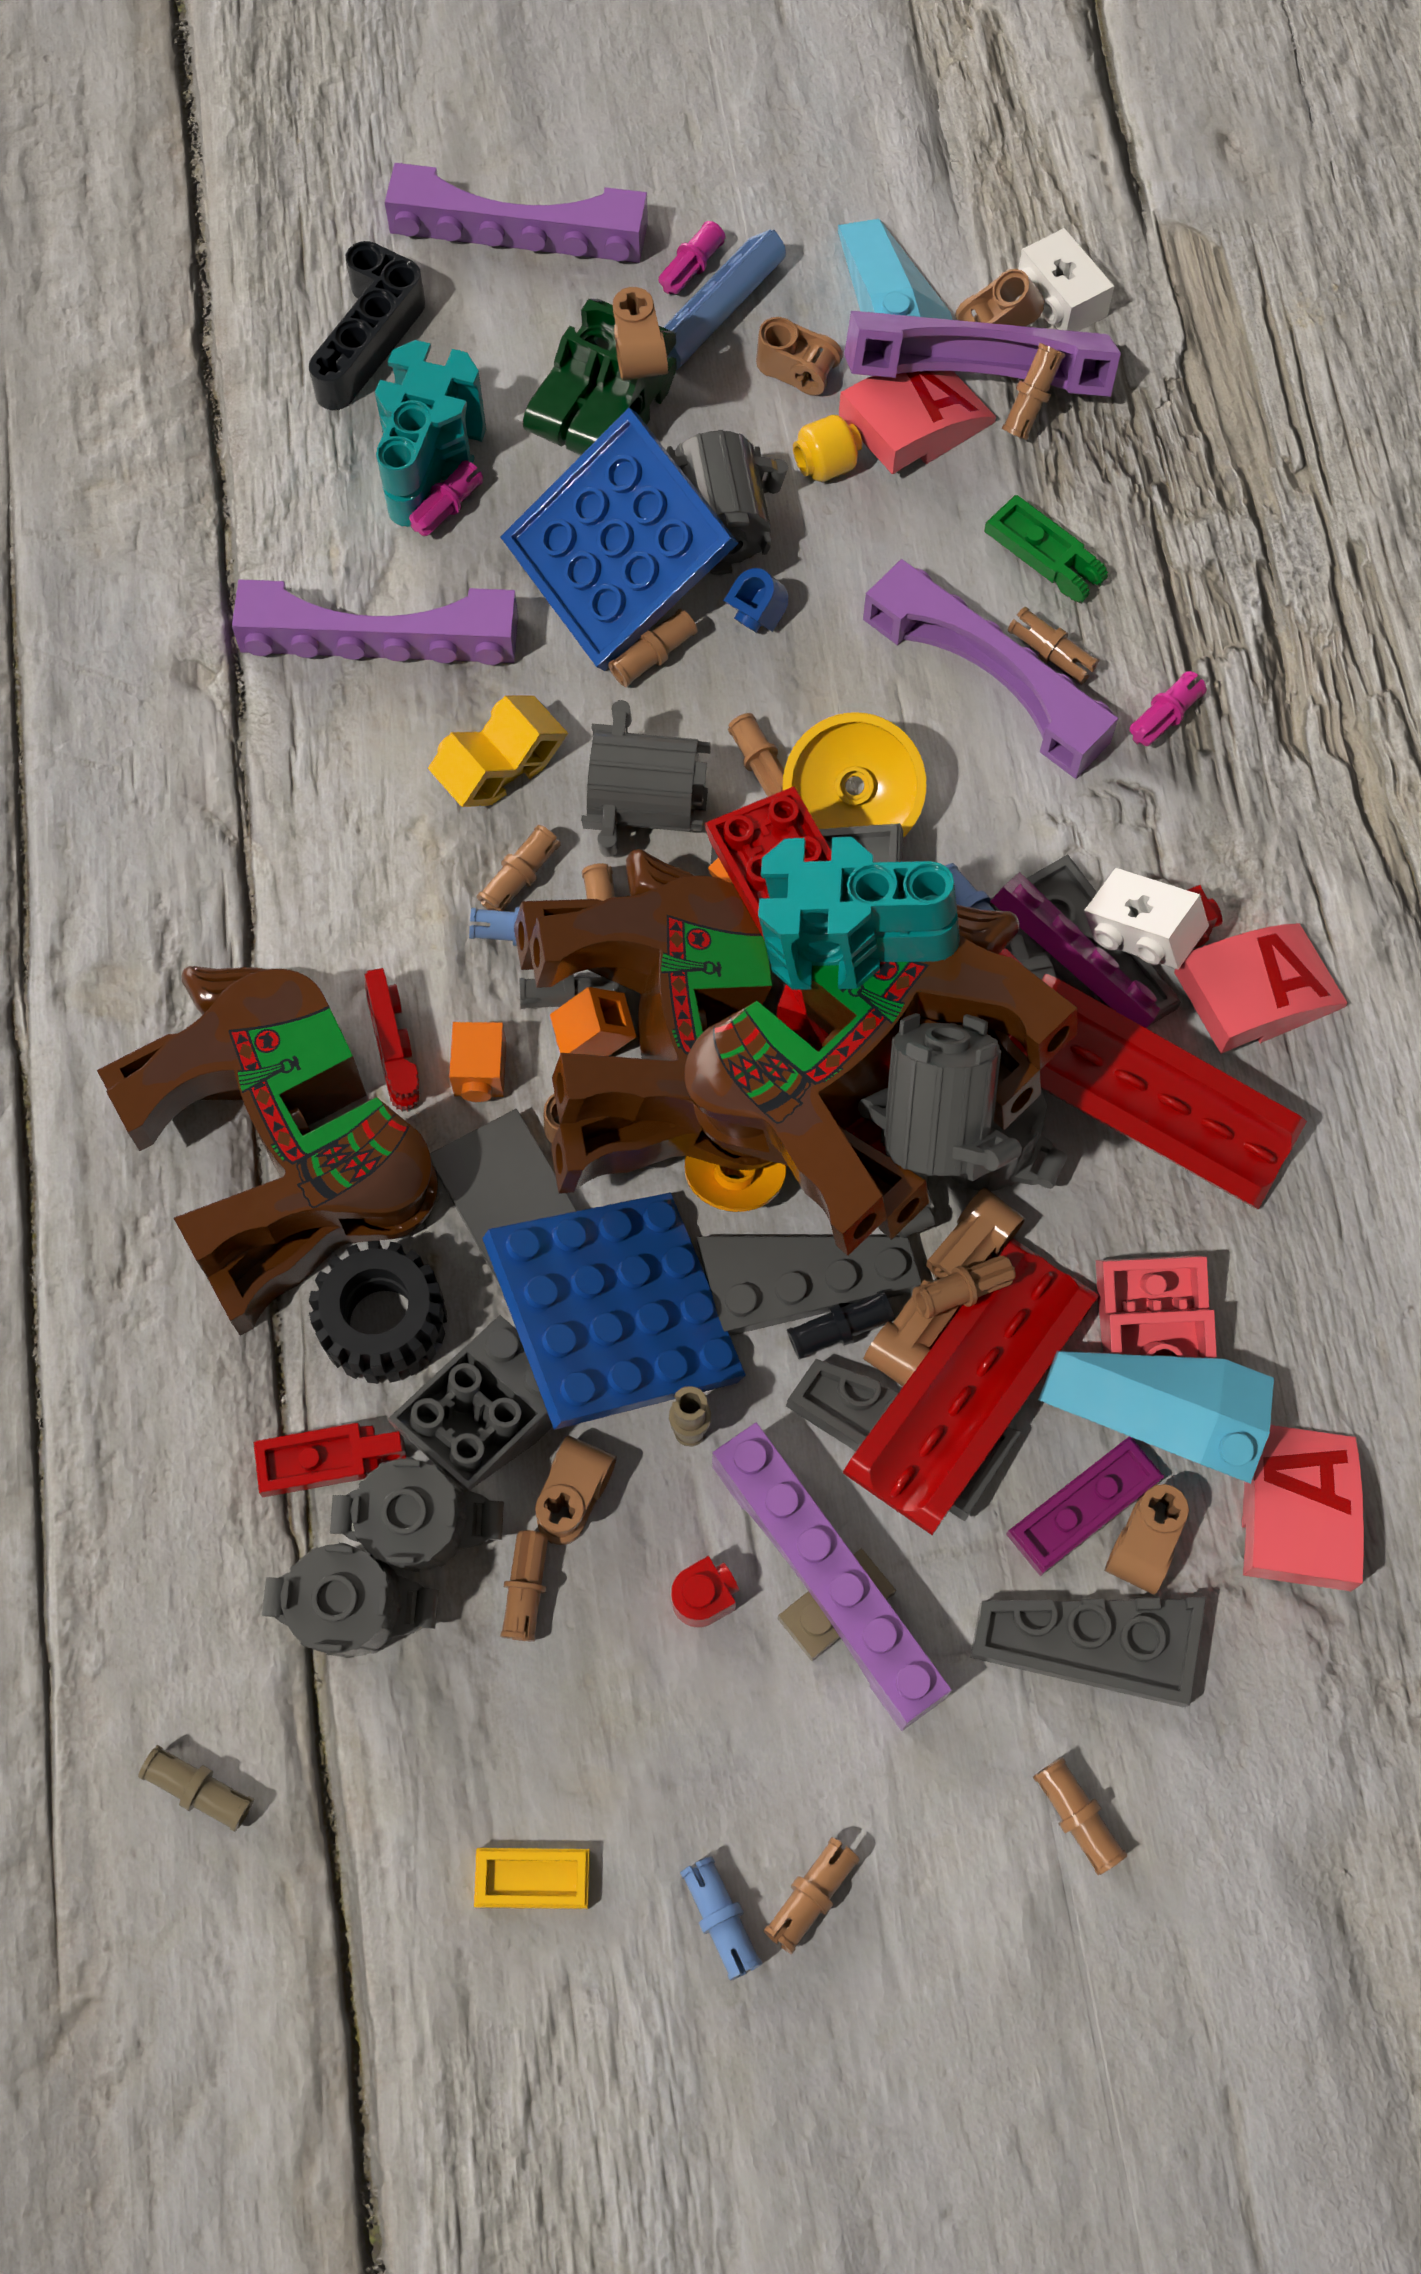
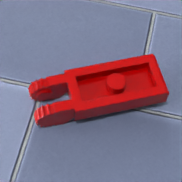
(392, 1043)

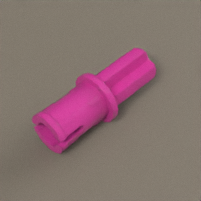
(692, 257)
(445, 499)
(1167, 709)

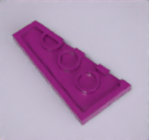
(1075, 951)

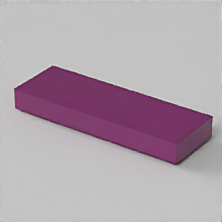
(1084, 1505)

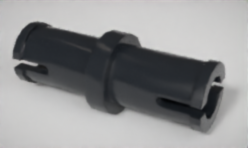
(840, 1324)

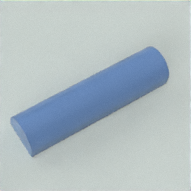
(724, 293)

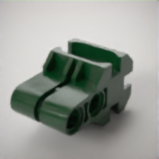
(586, 387)

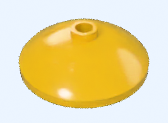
(861, 748)

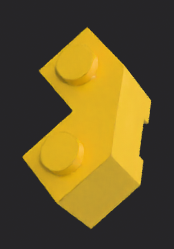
(513, 742)

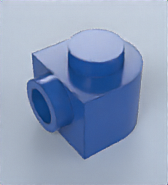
(758, 599)

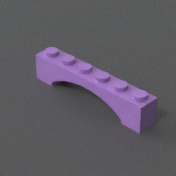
(597, 227)
(902, 344)
(916, 609)
(470, 629)
(853, 1604)

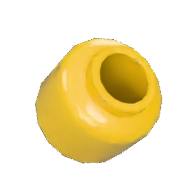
(827, 448)

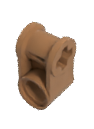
(998, 305)
(637, 335)
(794, 355)
(574, 1482)
(1145, 1546)

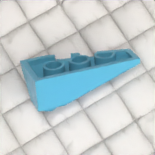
(885, 275)
(1180, 1404)

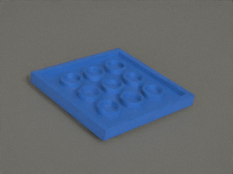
(618, 539)
(611, 1308)

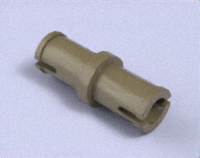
(690, 1416)
(196, 1788)

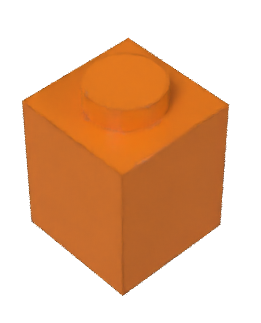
(593, 1023)
(478, 1060)

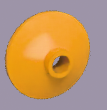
(744, 1194)

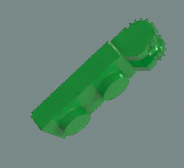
(1046, 548)

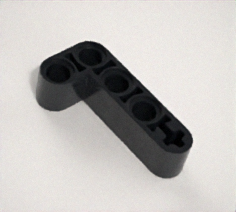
(387, 306)

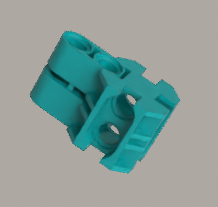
(425, 424)
(853, 912)

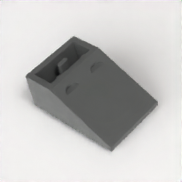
(477, 1408)

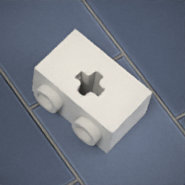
(1069, 280)
(1146, 918)

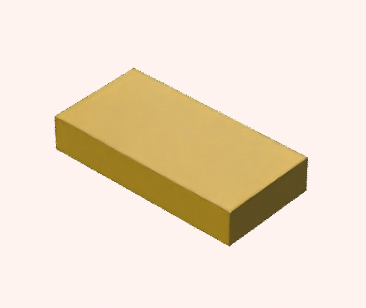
(532, 1878)

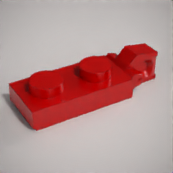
(323, 1457)

